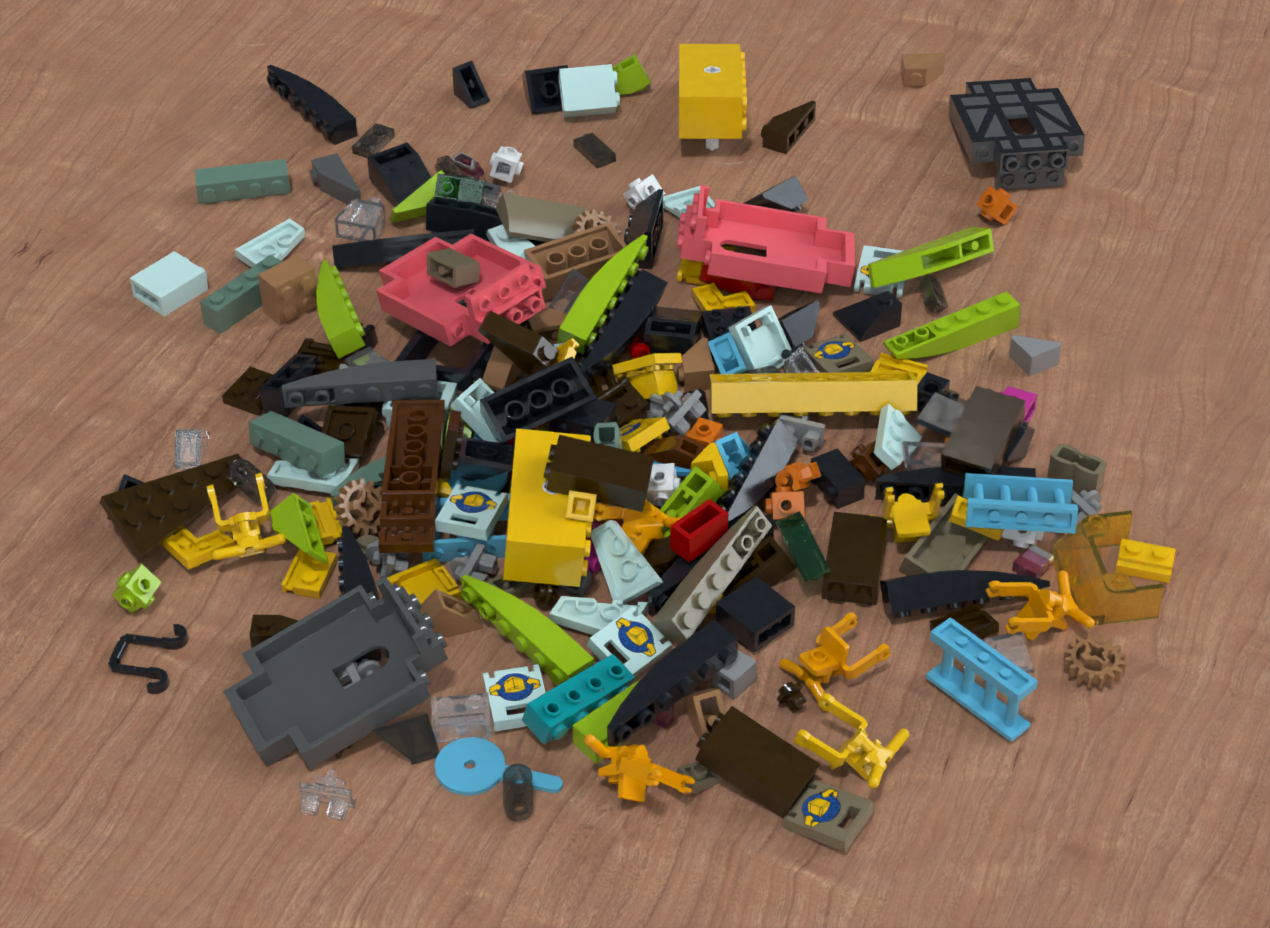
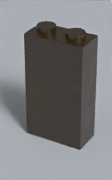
(983, 433)
(593, 468)
(854, 558)
(756, 761)

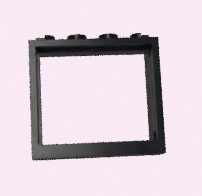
(421, 346)

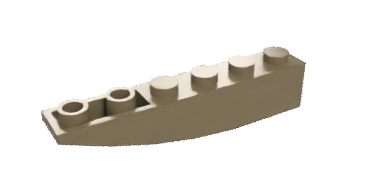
(710, 577)

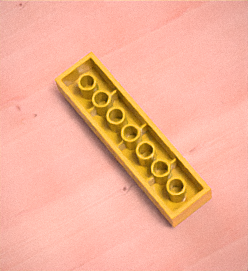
(812, 393)

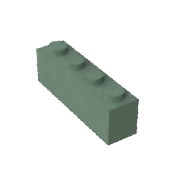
(242, 181)
(235, 298)
(297, 443)

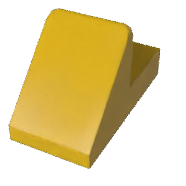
(712, 464)

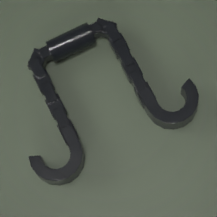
(151, 672)

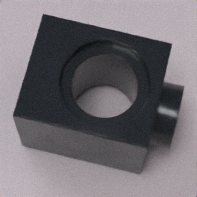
(928, 386)

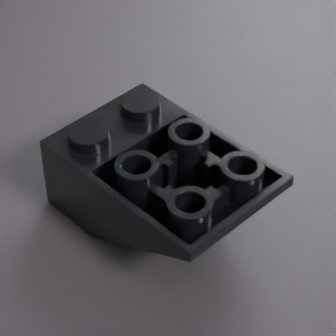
(397, 172)
(672, 330)

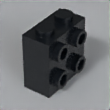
(716, 321)
(585, 419)
(755, 614)

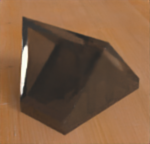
(411, 737)

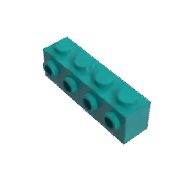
(569, 702)

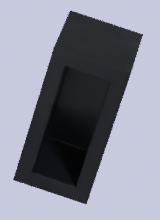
(838, 479)

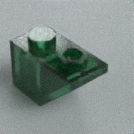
(460, 188)

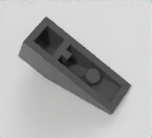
(334, 178)

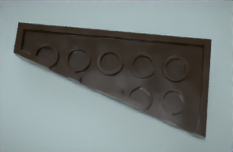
(166, 505)

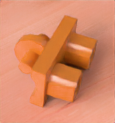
(797, 475)

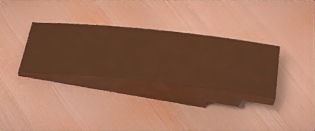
(412, 477)

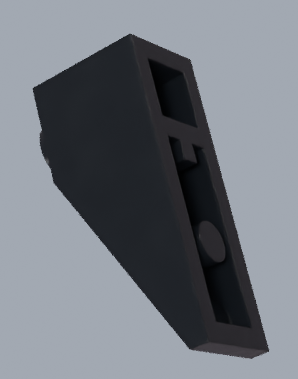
(294, 369)

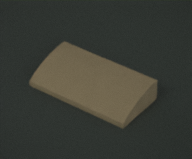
(536, 217)
(945, 548)

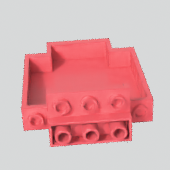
(797, 245)
(505, 286)

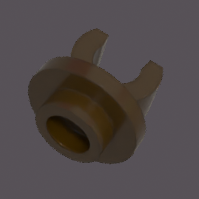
(546, 594)
(792, 696)

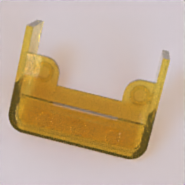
(1100, 594)

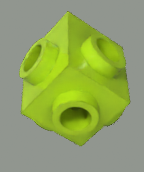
(136, 588)

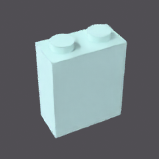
(588, 90)
(169, 283)

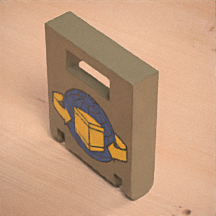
(839, 351)
(822, 810)

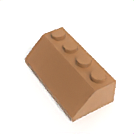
(582, 251)

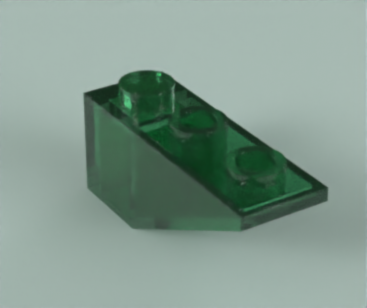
(802, 547)

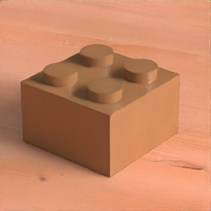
(288, 289)

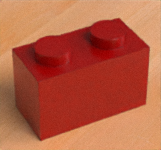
(698, 530)

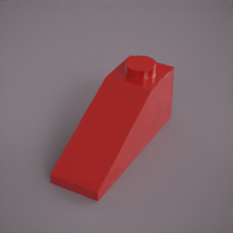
(755, 290)

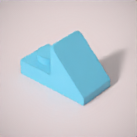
(727, 355)

